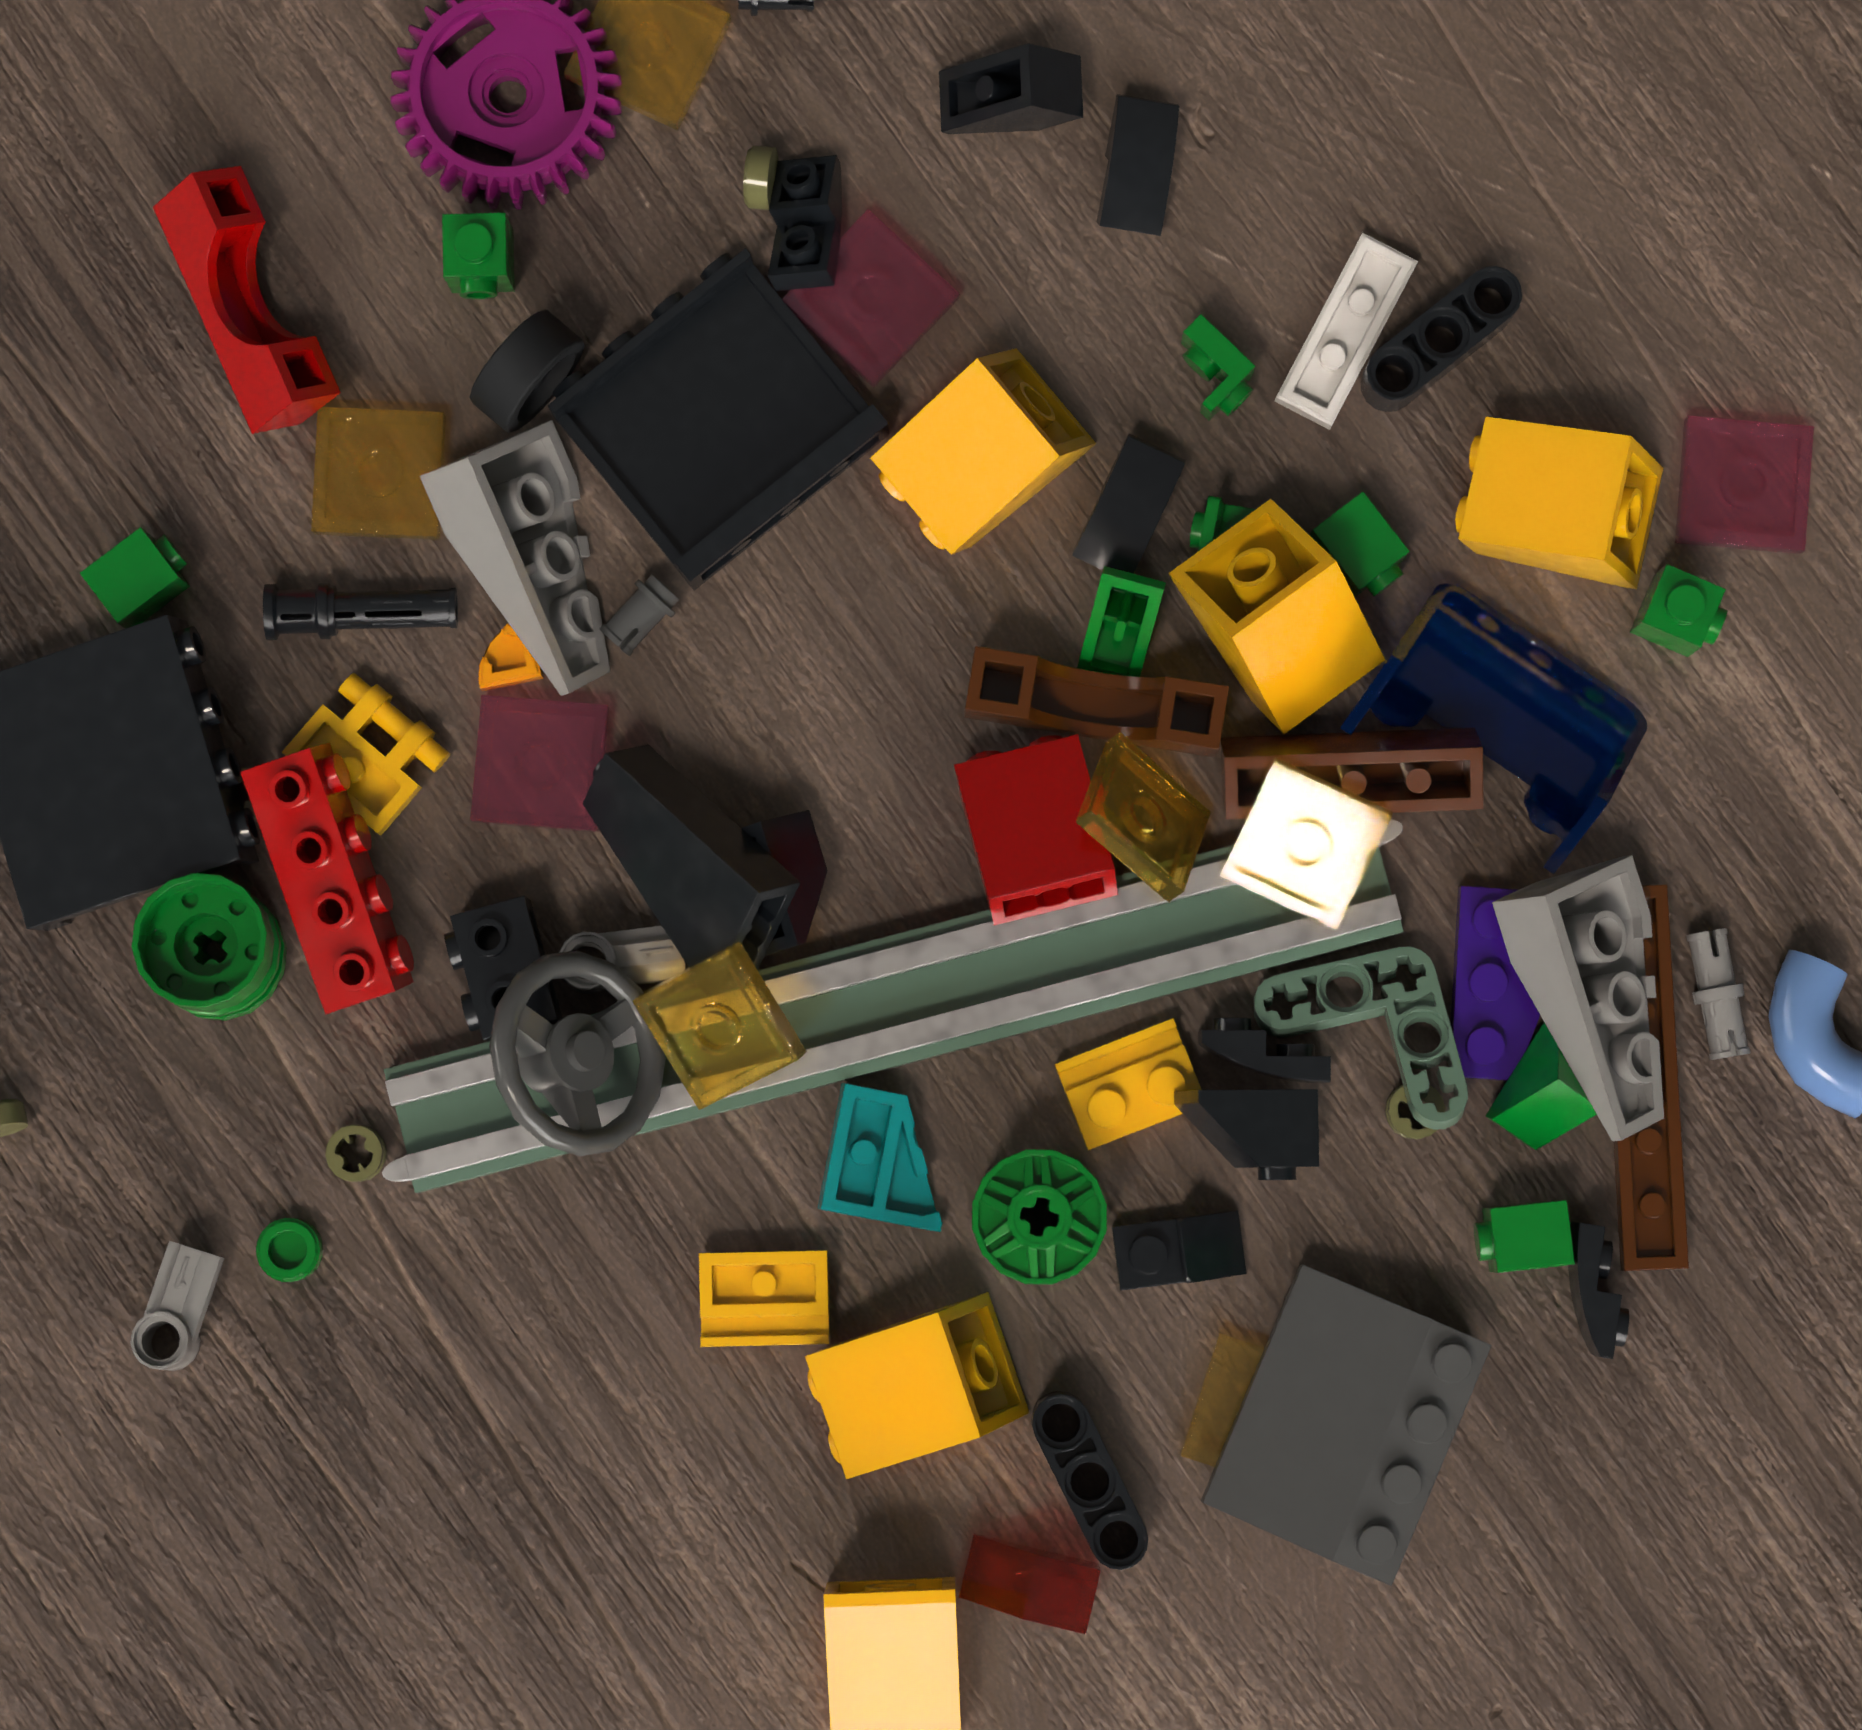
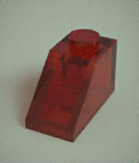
(1030, 1583)

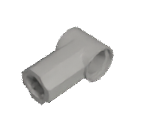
(641, 953)
(177, 1298)

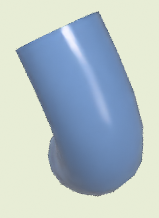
(1806, 1033)

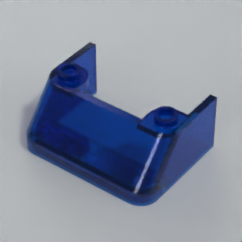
(1525, 700)

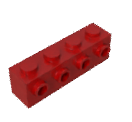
(329, 877)

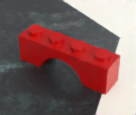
(215, 238)

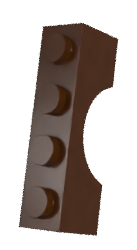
(1095, 705)

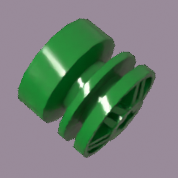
(173, 941)
(1070, 1194)

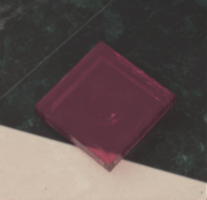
(879, 300)
(1744, 484)
(537, 762)

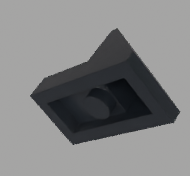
(1179, 1250)

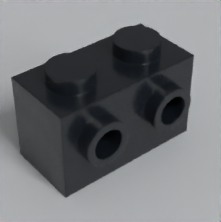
(492, 949)

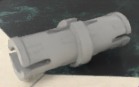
(1718, 994)

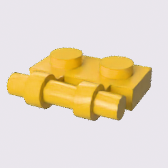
(378, 782)

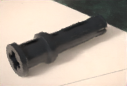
(326, 610)

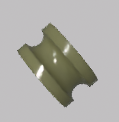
(1403, 1126)
(338, 1162)

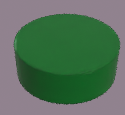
(289, 1249)

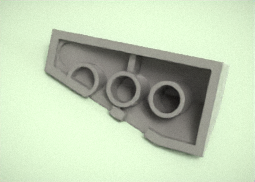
(519, 536)
(1584, 969)

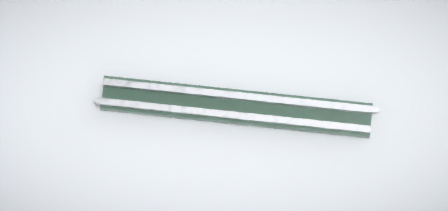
(913, 1002)

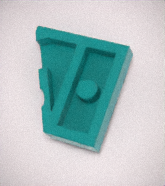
(876, 1161)

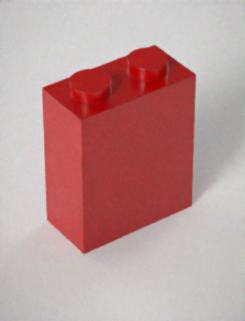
(1026, 829)

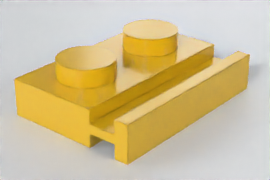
(1127, 1083)
(764, 1298)

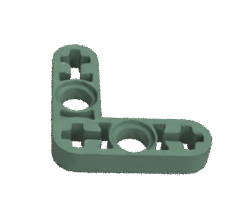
(1400, 1012)

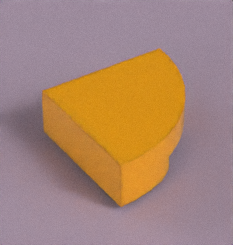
(507, 662)

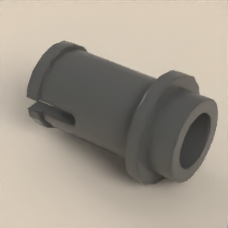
(640, 614)

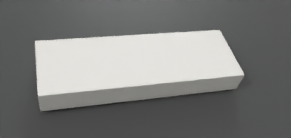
(1346, 331)

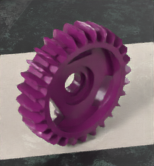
(458, 98)

